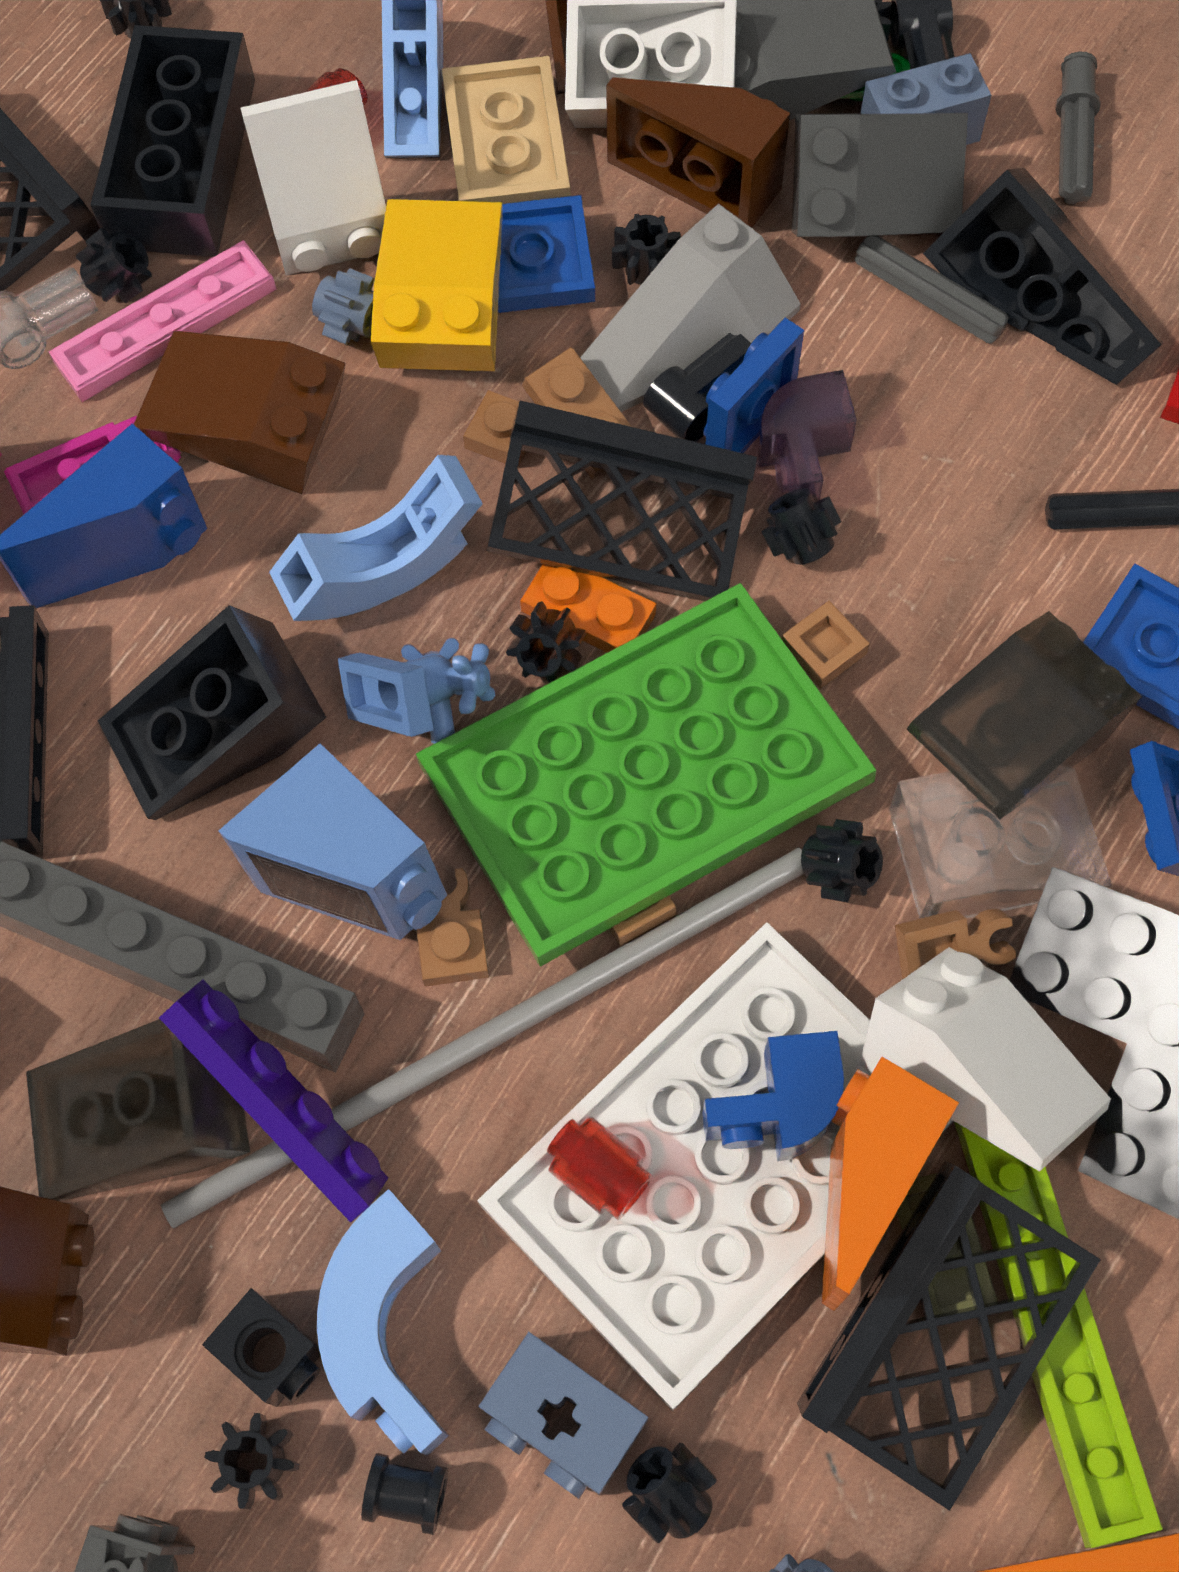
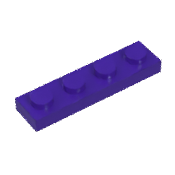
(275, 1099)

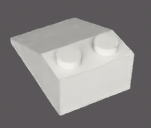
(644, 42)
(318, 176)
(989, 1052)

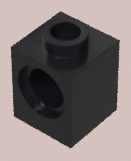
(240, 1332)

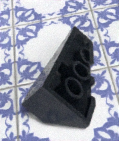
(1040, 271)

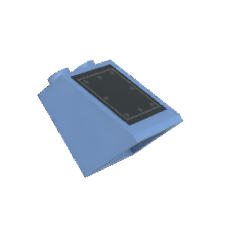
(336, 850)

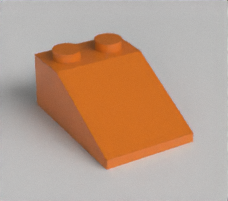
(882, 1143)

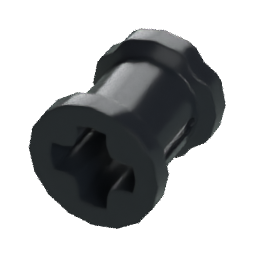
(404, 1493)

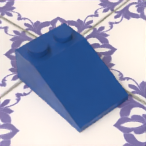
(104, 523)

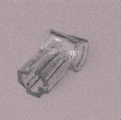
(39, 315)

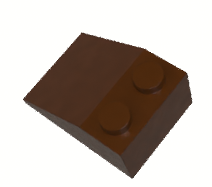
(699, 143)
(243, 404)
(40, 1271)

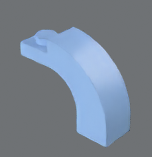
(383, 559)
(354, 1303)

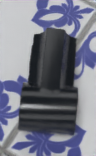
(922, 30)
(680, 395)

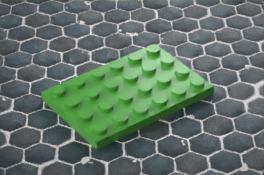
(643, 772)

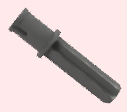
(1077, 110)

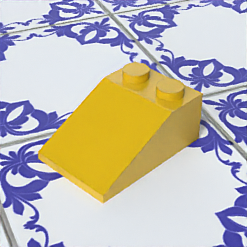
(437, 285)

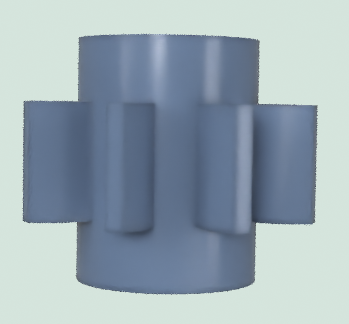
(345, 305)

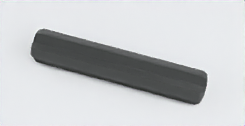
(931, 288)

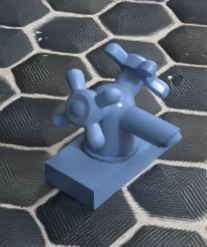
(415, 693)

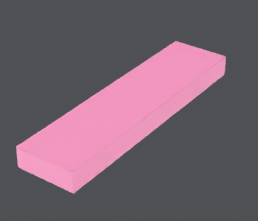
(145, 327)

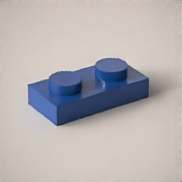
(1157, 790)

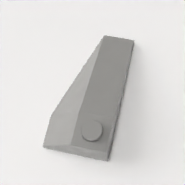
(706, 286)

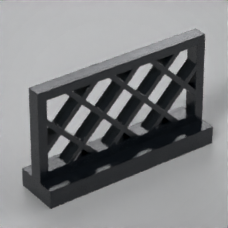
(53, 199)
(633, 453)
(23, 728)
(885, 1312)

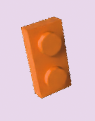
(597, 605)

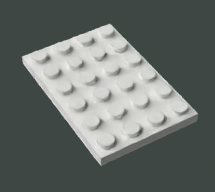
(716, 1226)

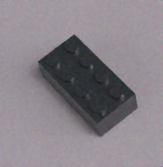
(175, 139)

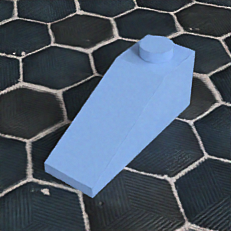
(412, 77)

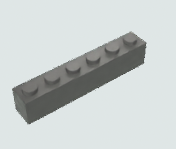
(174, 955)

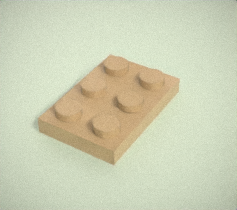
(506, 131)

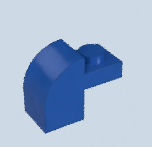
(800, 1103)

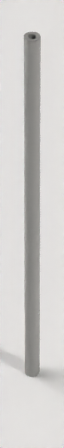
(496, 1031)

